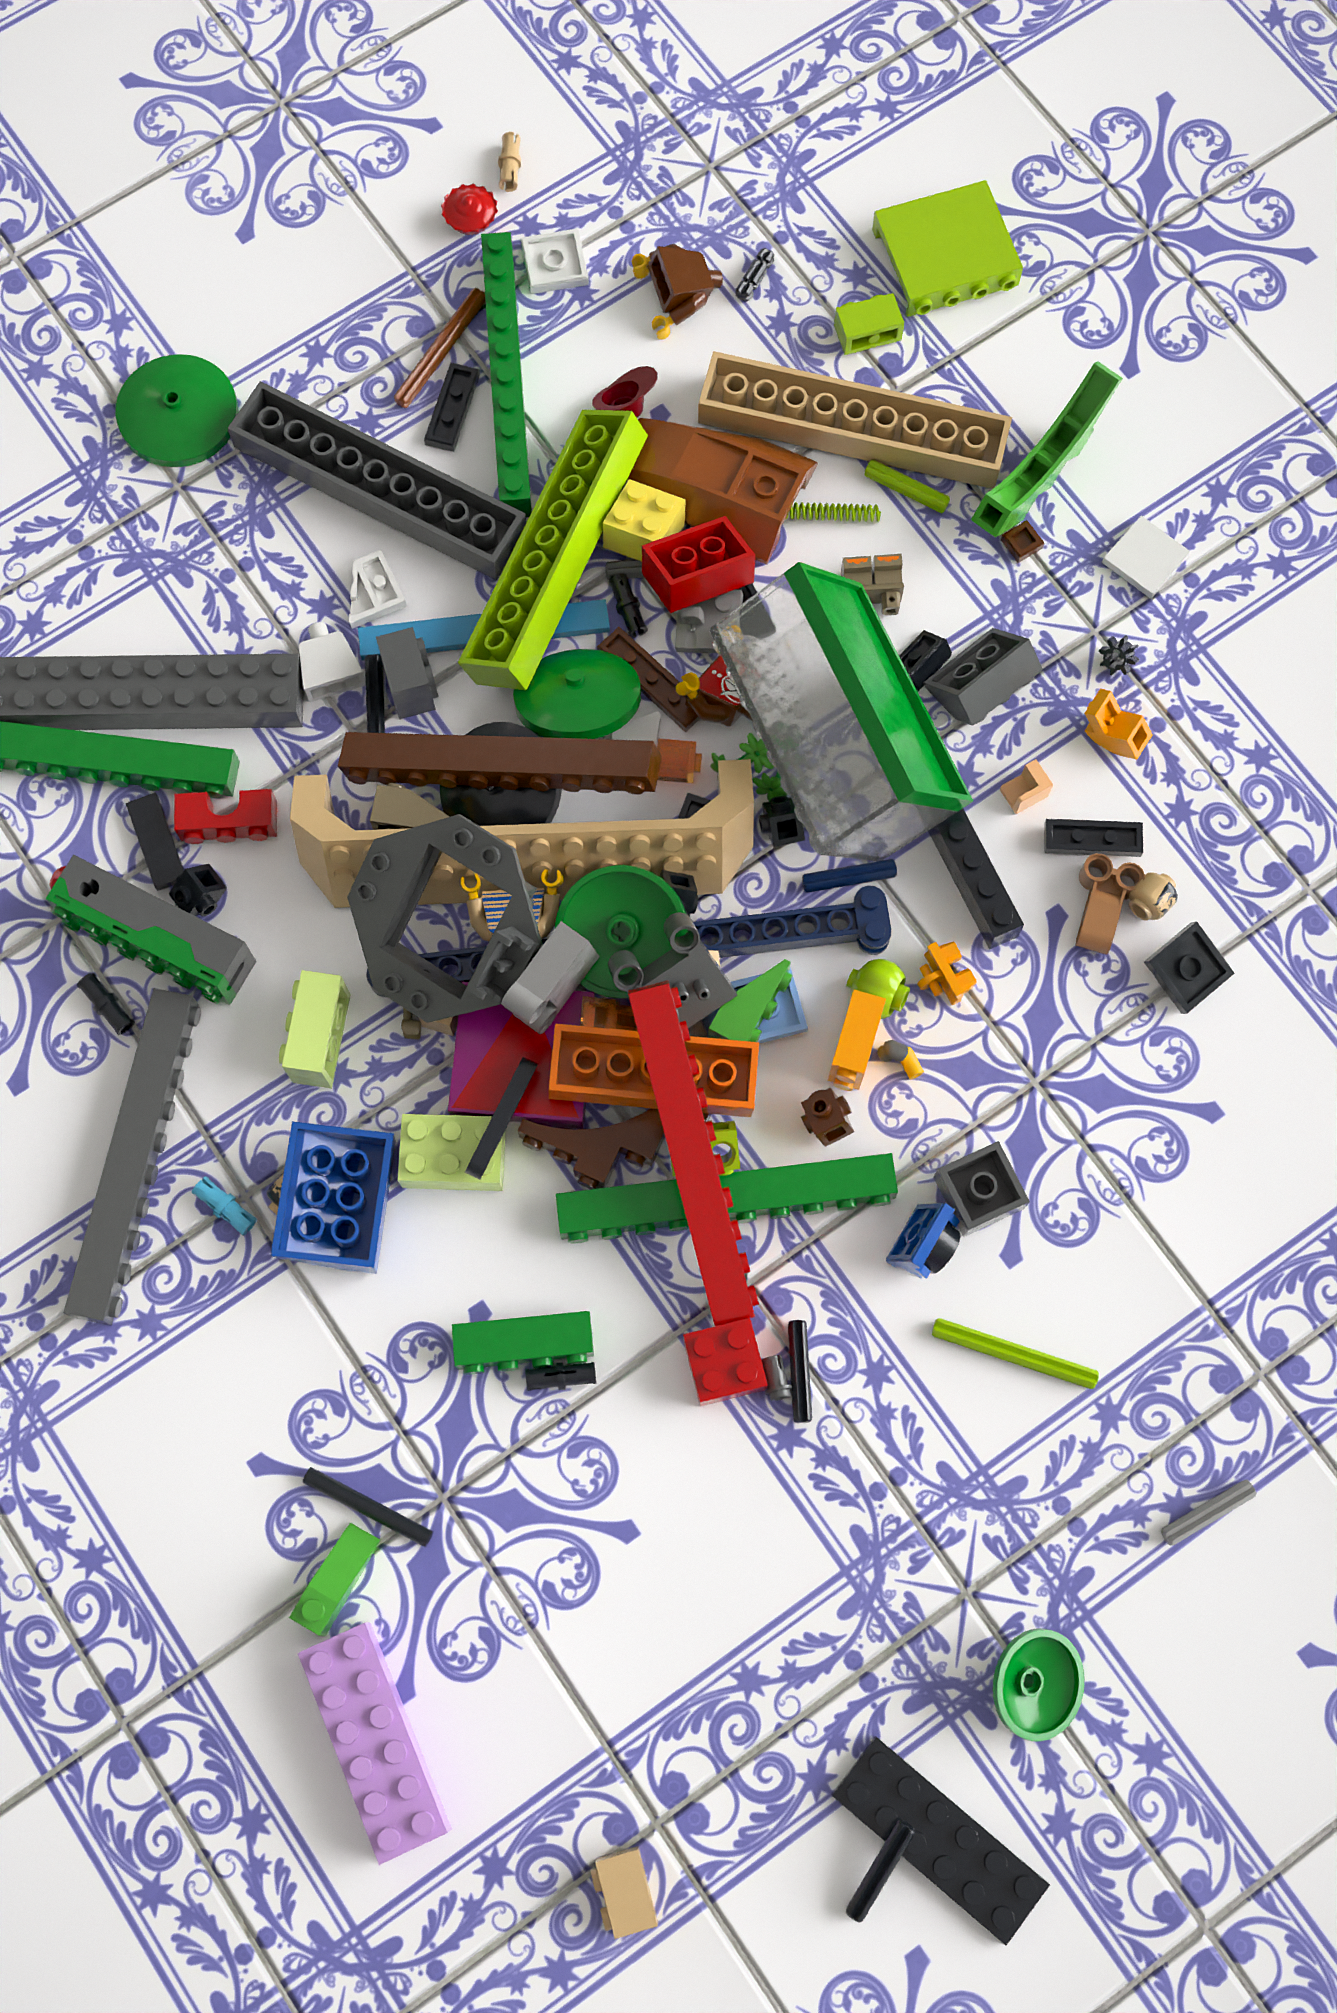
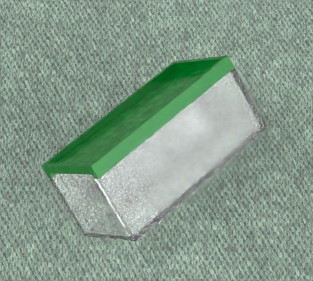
(838, 715)

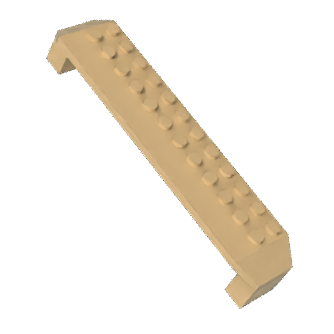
(705, 845)

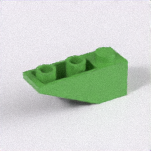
(754, 1002)

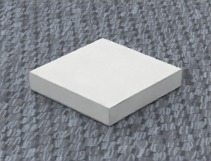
(554, 261)
(1146, 557)

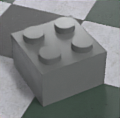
(408, 672)
(981, 1188)

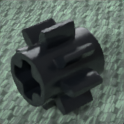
(1127, 653)

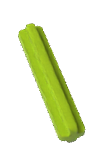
(907, 486)

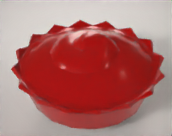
(469, 209)

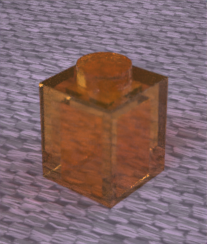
(678, 760)

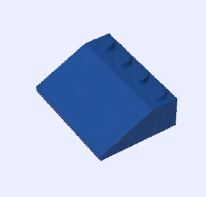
(334, 1197)

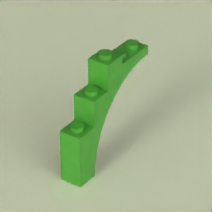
(1063, 441)

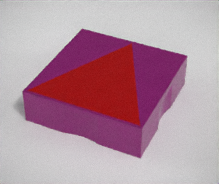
(488, 1054)

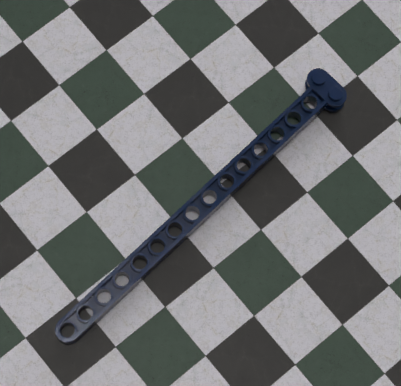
(866, 921)

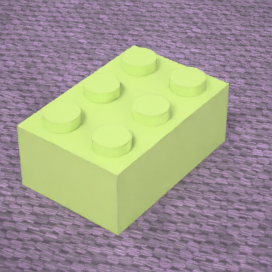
(315, 1029)
(439, 1150)

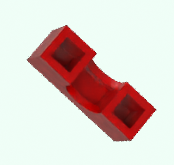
(252, 818)

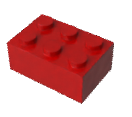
(698, 564)

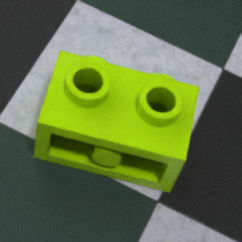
(868, 323)

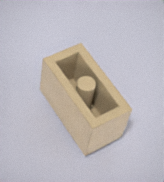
(625, 1893)

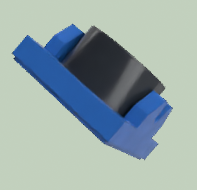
(926, 1240)

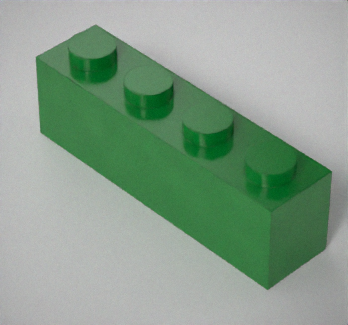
(521, 1341)

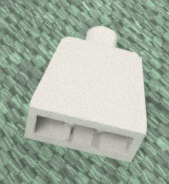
(328, 664)

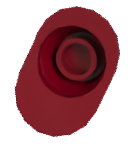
(627, 391)

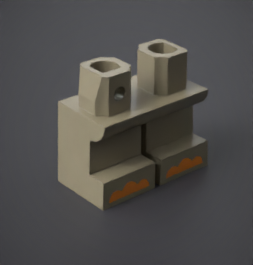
(886, 579)

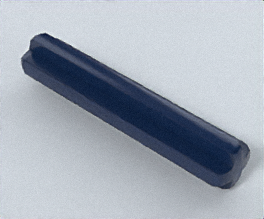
(849, 875)

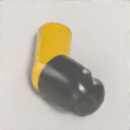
(903, 1054)

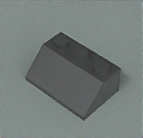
(984, 675)

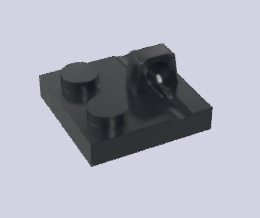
(1189, 967)

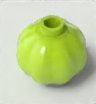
(884, 980)

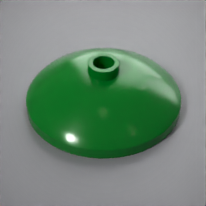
(1051, 1689)

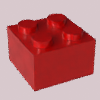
(725, 1362)

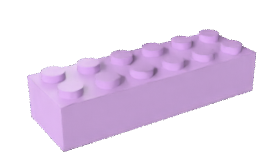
(374, 1742)

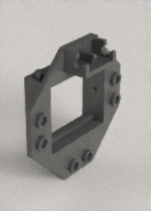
(389, 892)

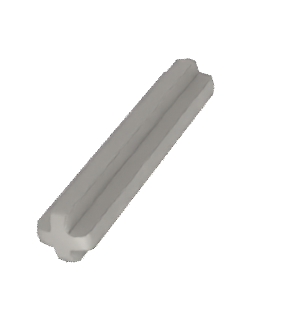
(1208, 1512)

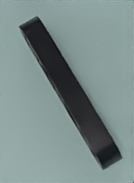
(501, 1118)

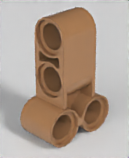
(1104, 901)

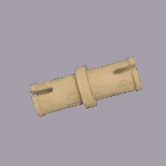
(509, 162)

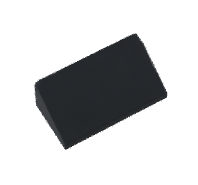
(925, 657)

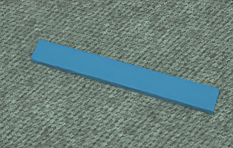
(455, 632)

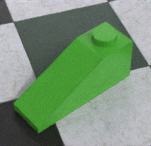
(335, 1580)

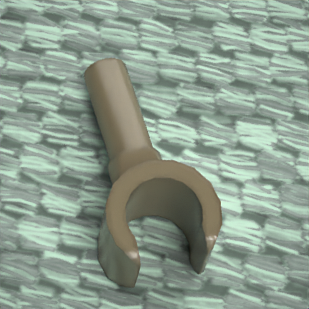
(410, 1028)

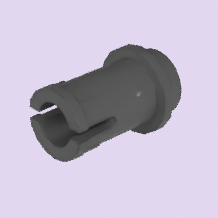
(776, 1378)

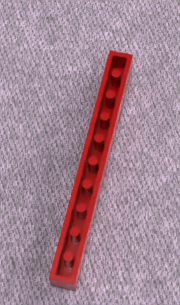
(691, 1152)

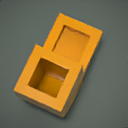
(1115, 729)

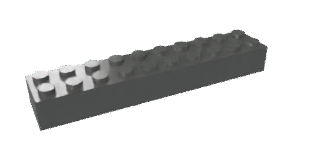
(377, 480)
(153, 691)

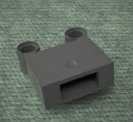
(686, 966)

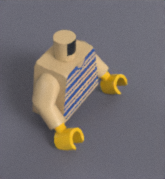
(487, 910)

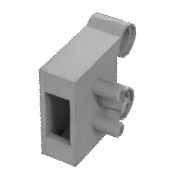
(550, 978)

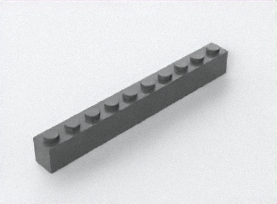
(132, 1158)

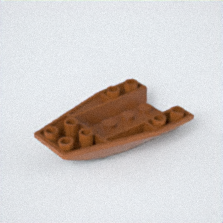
(724, 476)

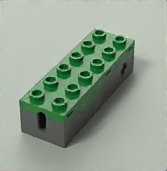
(150, 930)

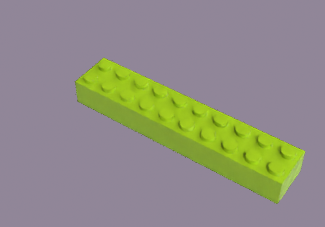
(553, 549)

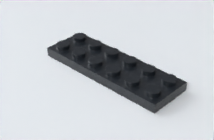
(946, 1842)

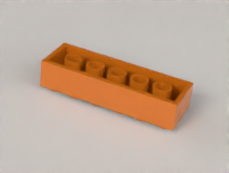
(612, 1070)

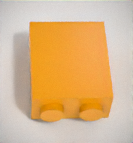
(856, 1040)

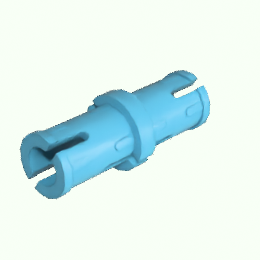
(224, 1205)

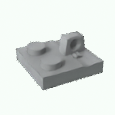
(696, 620)

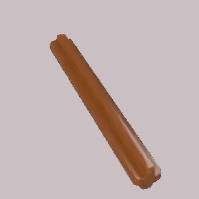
(440, 348)

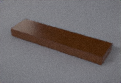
(654, 679)

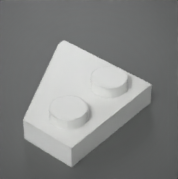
(373, 590)

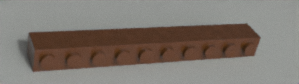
(501, 762)

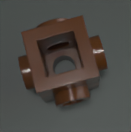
(827, 1116)

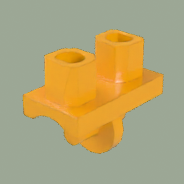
(953, 984)

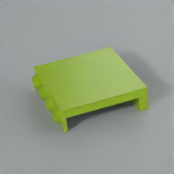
(948, 247)

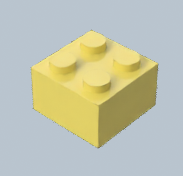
(640, 518)

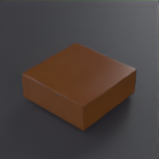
(1022, 541)

